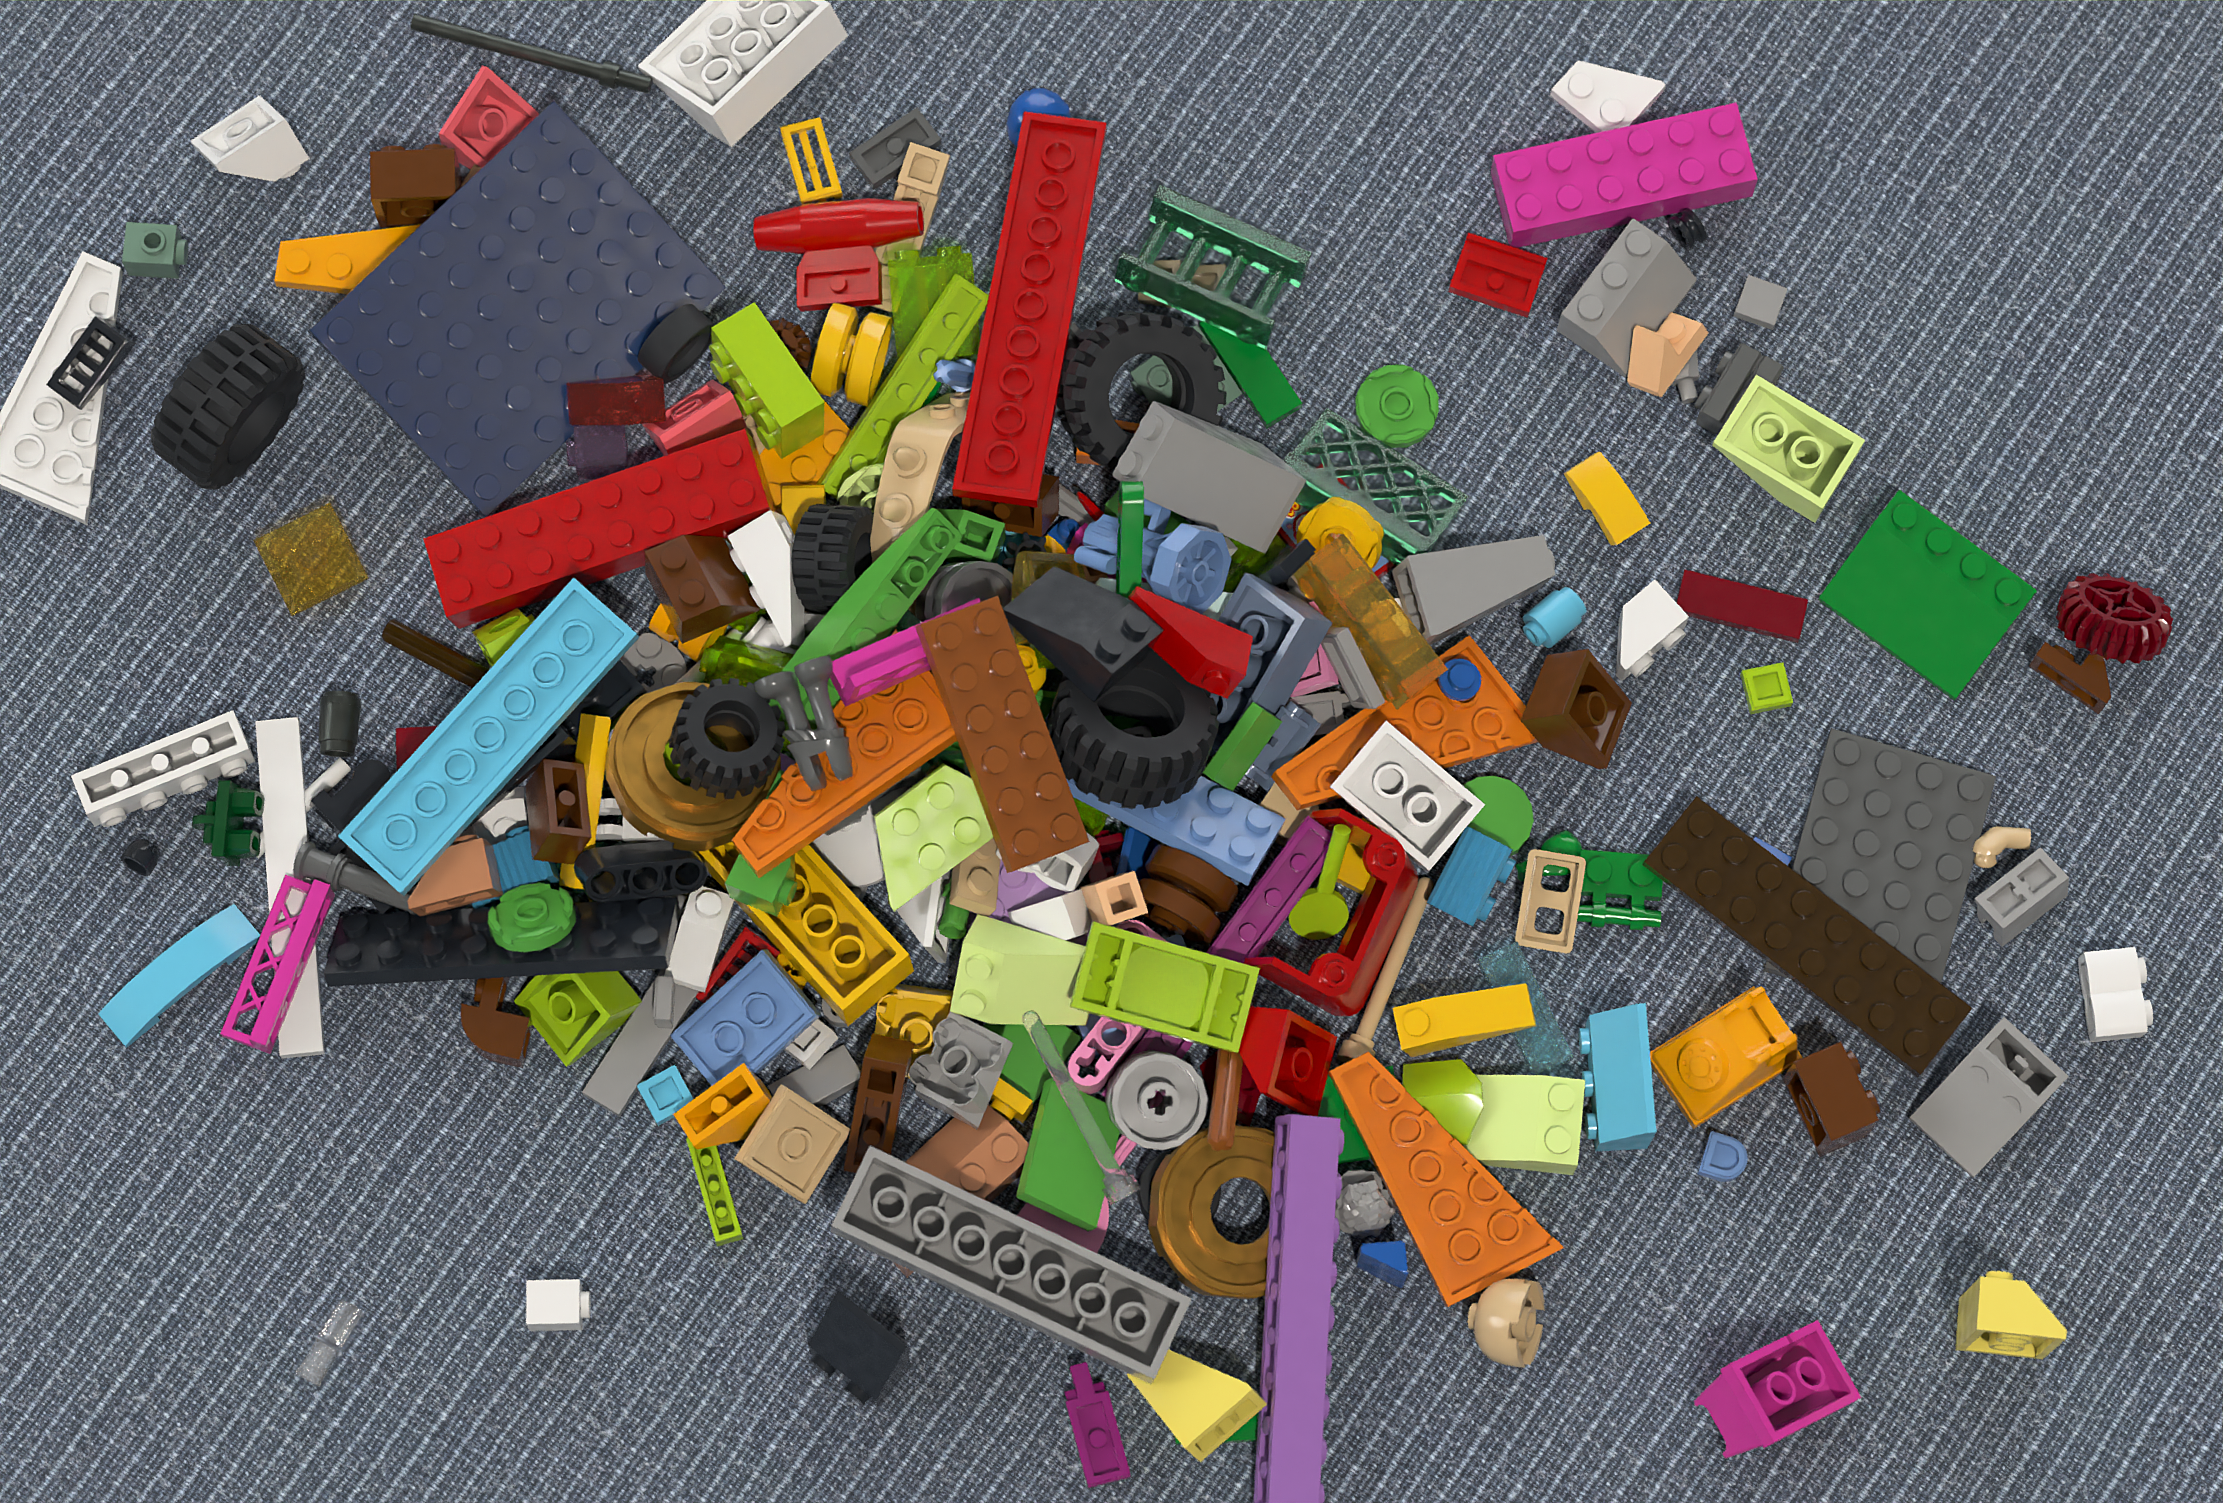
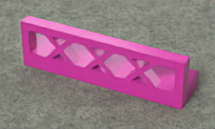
(882, 664)
(290, 968)

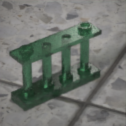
(1228, 236)

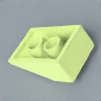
(1788, 447)
(1014, 972)
(1529, 1123)

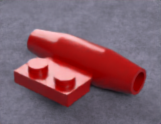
(839, 246)

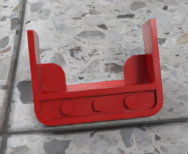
(1345, 978)

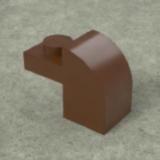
(494, 1033)

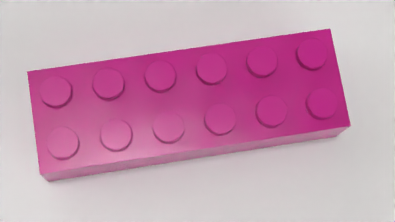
(1623, 175)

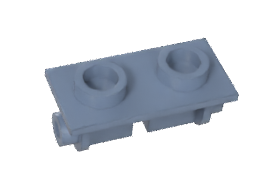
(1284, 745)

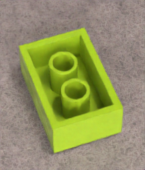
(766, 381)

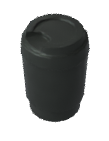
(339, 723)

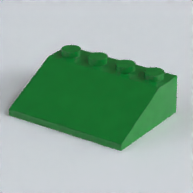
(1927, 595)

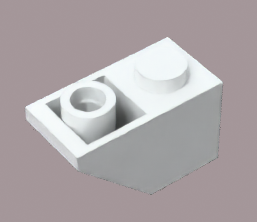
(1646, 626)

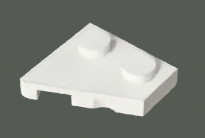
(1605, 96)

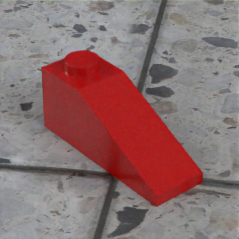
(1197, 645)

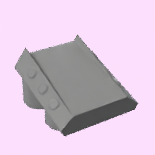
(960, 1068)

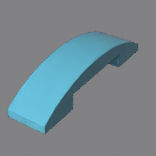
(177, 972)

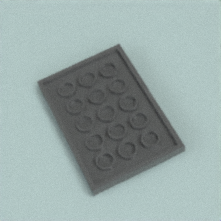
(1893, 842)

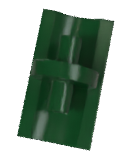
(225, 823)

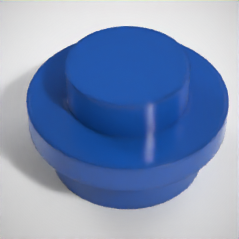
(1460, 680)

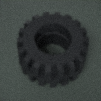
(830, 553)
(716, 768)

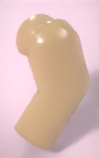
(1998, 839)

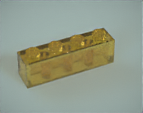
(1386, 637)

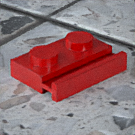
(1497, 275)

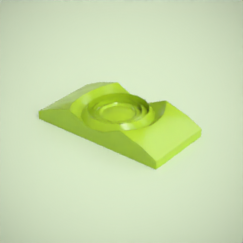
(1164, 987)

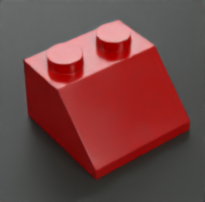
(1287, 1057)

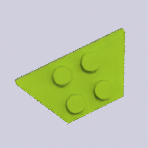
(929, 832)

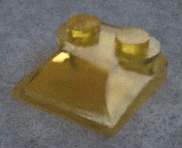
(310, 558)

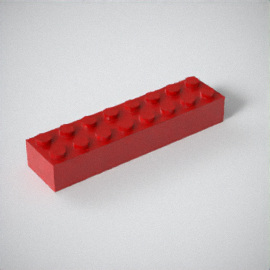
(596, 528)

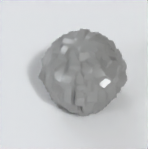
(1363, 1204)

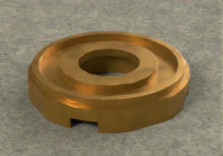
(649, 793)
(1182, 1214)

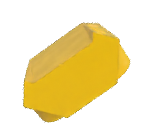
(913, 1015)

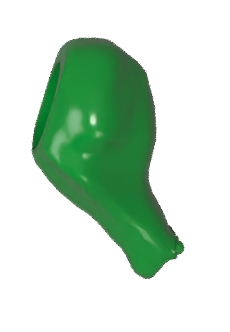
(1563, 843)

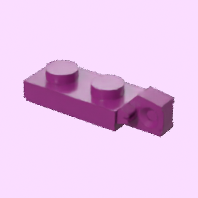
(1095, 1430)

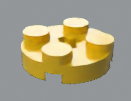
(1346, 518)

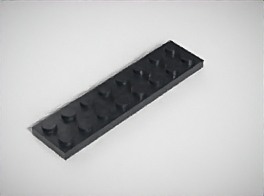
(460, 945)

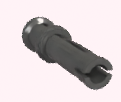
(341, 874)

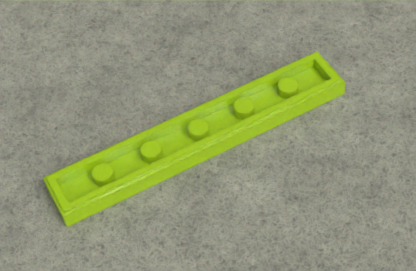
(908, 381)

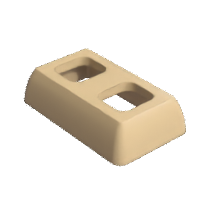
(1536, 896)

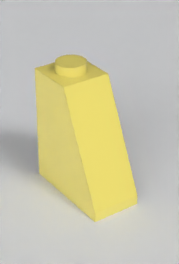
(1199, 1402)

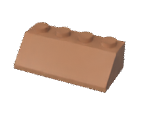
(974, 1159)

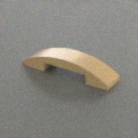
(921, 182)

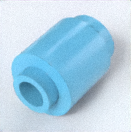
(1553, 617)

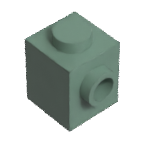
(154, 250)

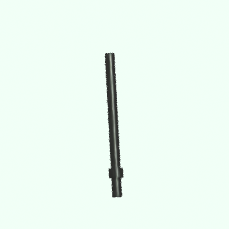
(608, 73)

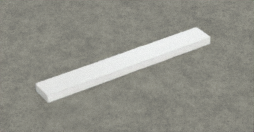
(284, 834)

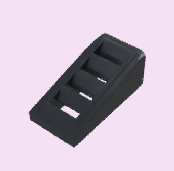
(102, 372)

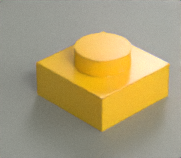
(1010, 1102)

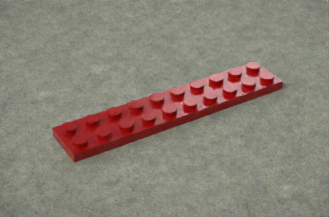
(1029, 310)

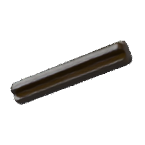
(433, 653)

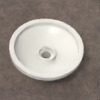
(855, 850)

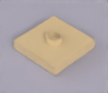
(792, 1144)

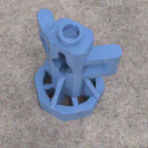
(1178, 566)

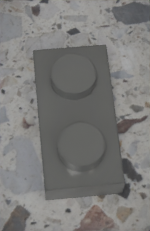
(885, 152)

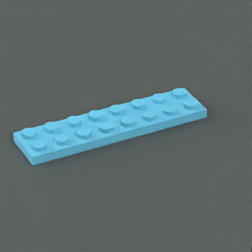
(488, 736)

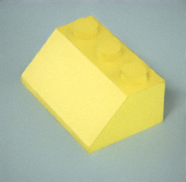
(2006, 1319)

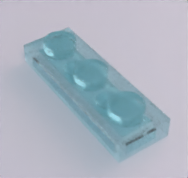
(1542, 1045)

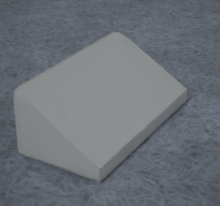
(825, 1081)

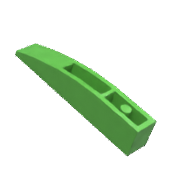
(877, 599)

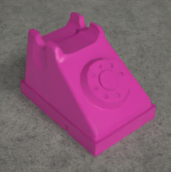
(1778, 1390)

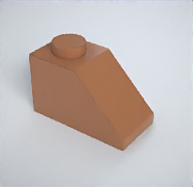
(458, 877)

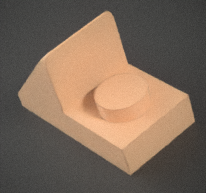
(1661, 355)

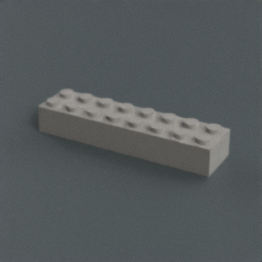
(1010, 1265)

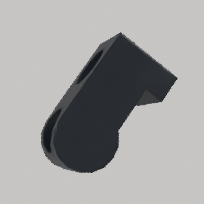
(365, 781)

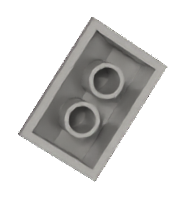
(1631, 286)

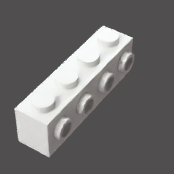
(163, 769)

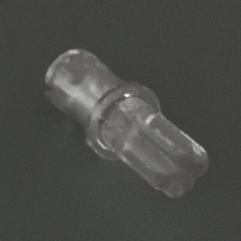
(329, 1343)

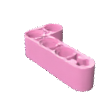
(1116, 1054)

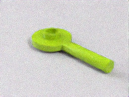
(1322, 909)

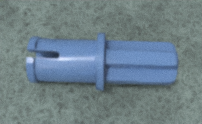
(956, 374)

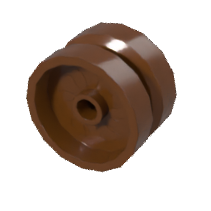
(1185, 894)

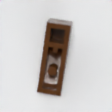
(879, 1098)

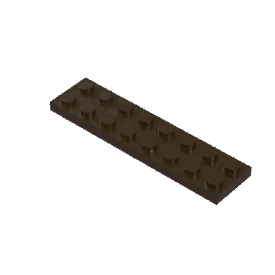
(1807, 936)

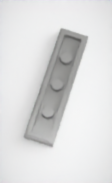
(635, 1051)

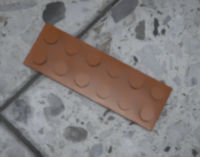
(1002, 734)

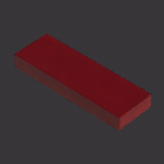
(1742, 606)

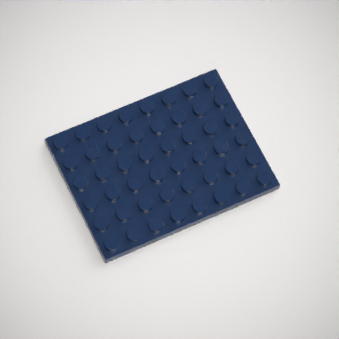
(505, 296)

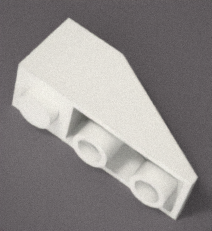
(765, 553)

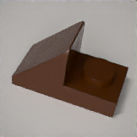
(2084, 682)

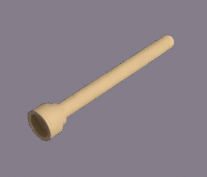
(1362, 1040)

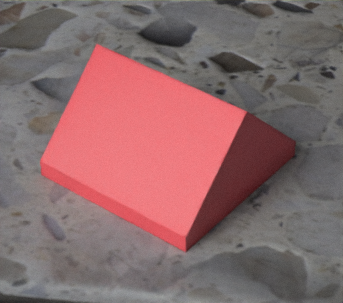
(485, 119)
(697, 419)

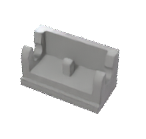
(2022, 896)

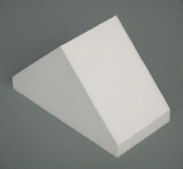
(1058, 917)

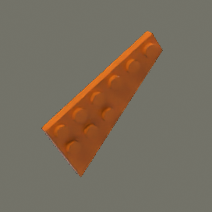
(1440, 727)

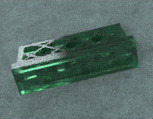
(1322, 484)

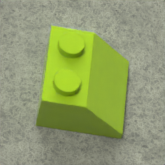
(577, 1009)

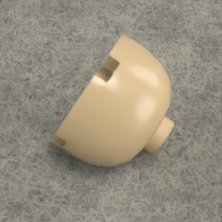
(1507, 1321)

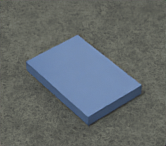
(746, 1020)

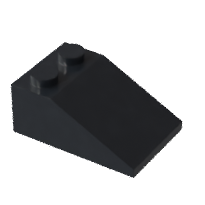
(1083, 629)
(858, 1351)

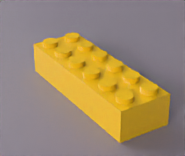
(826, 934)

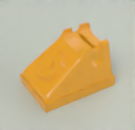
(1725, 1056)

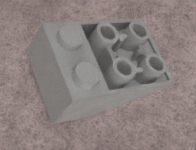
(1988, 1097)

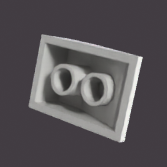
(1407, 795)

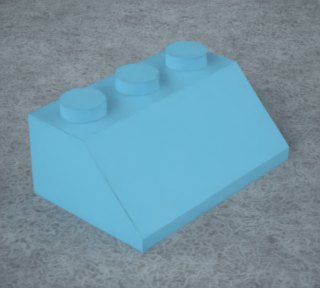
(1618, 1079)

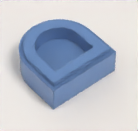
(1722, 1158)

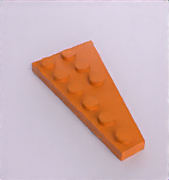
(887, 741)
(1449, 1203)

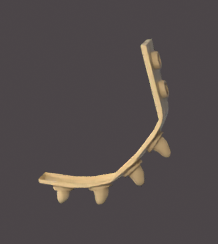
(914, 468)

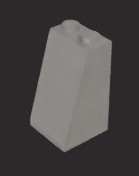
(1210, 475)

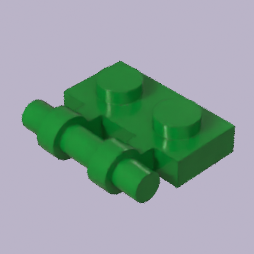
(1619, 877)

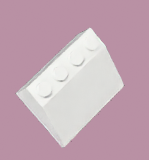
(742, 59)

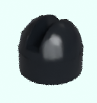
(140, 858)

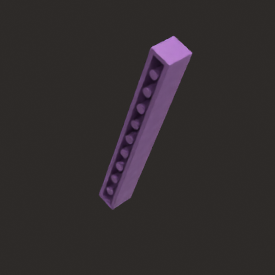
(1298, 1309)

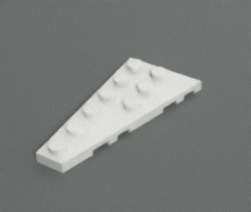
(45, 439)

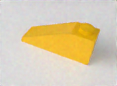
(1463, 1018)

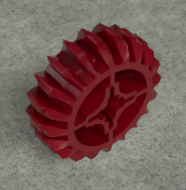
(2114, 618)

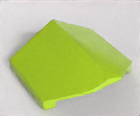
(1447, 1093)

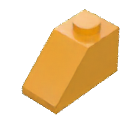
(725, 1110)

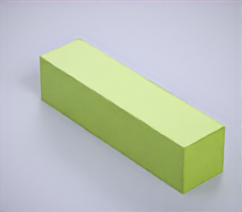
(715, 1194)

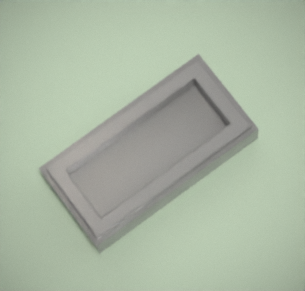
(1351, 669)

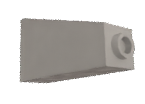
(1465, 584)

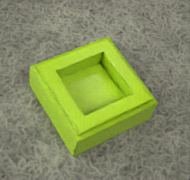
(1766, 688)

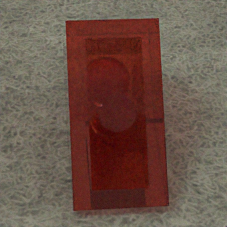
(616, 401)

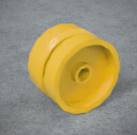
(844, 352)

